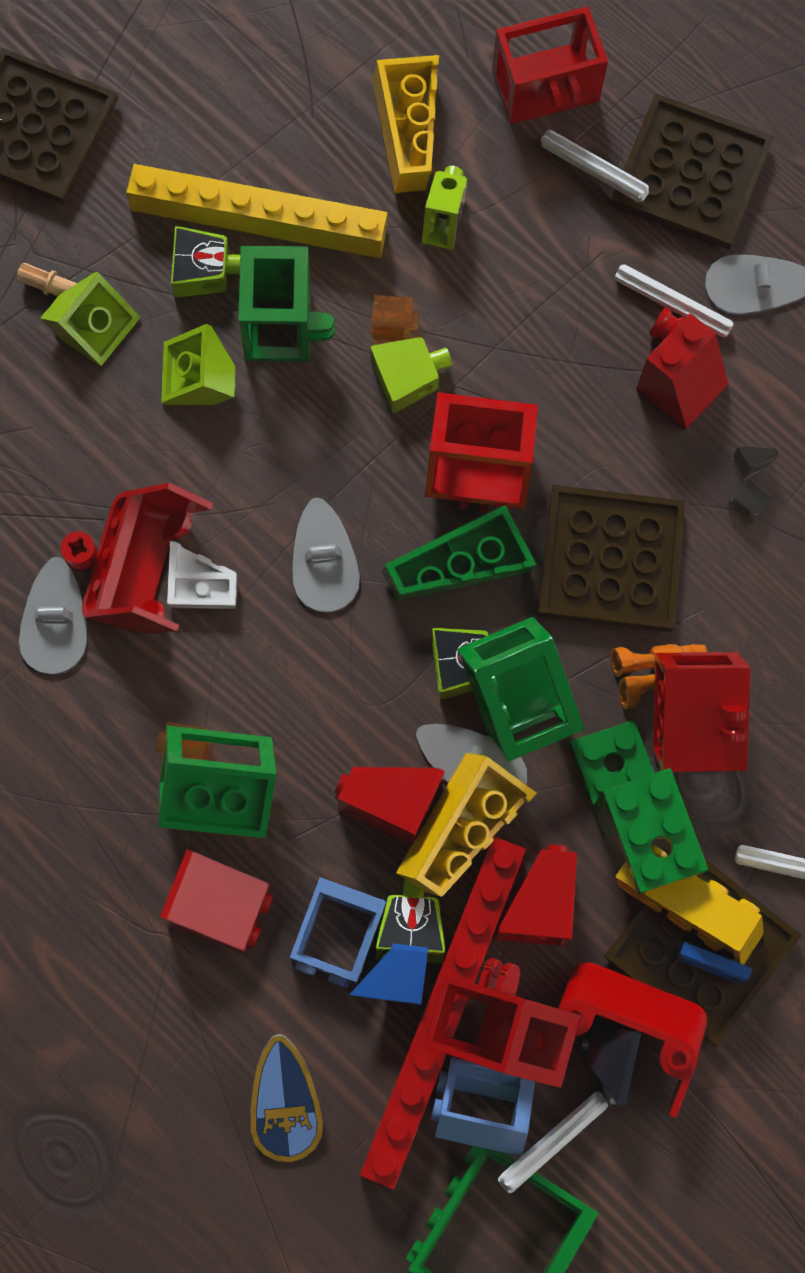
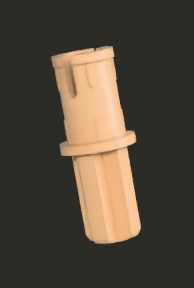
(43, 280)

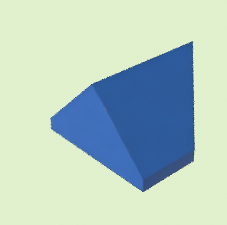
(396, 976)

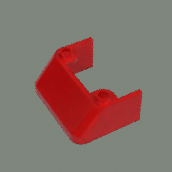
(134, 554)
(643, 1008)

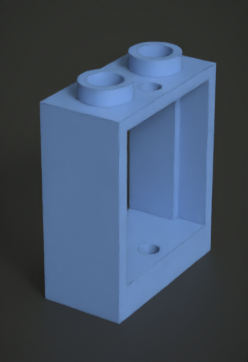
(349, 898)
(478, 1132)

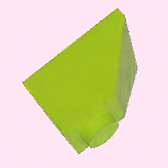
(91, 318)
(197, 369)

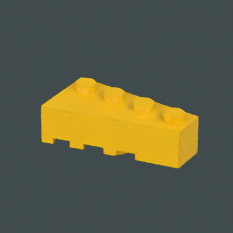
(406, 111)
(462, 823)
(704, 907)

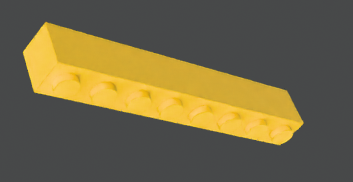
(257, 211)

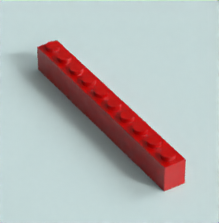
(423, 1063)

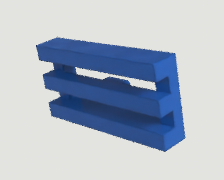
(713, 963)

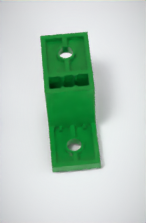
(638, 807)

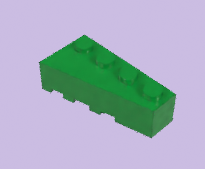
(464, 557)

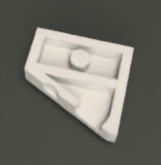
(199, 582)

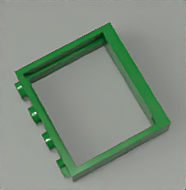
(460, 1186)

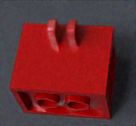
(550, 78)
(481, 451)
(701, 711)
(515, 1034)

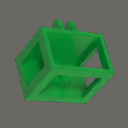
(279, 275)
(518, 685)
(214, 793)

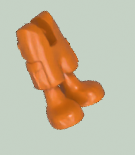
(626, 662)

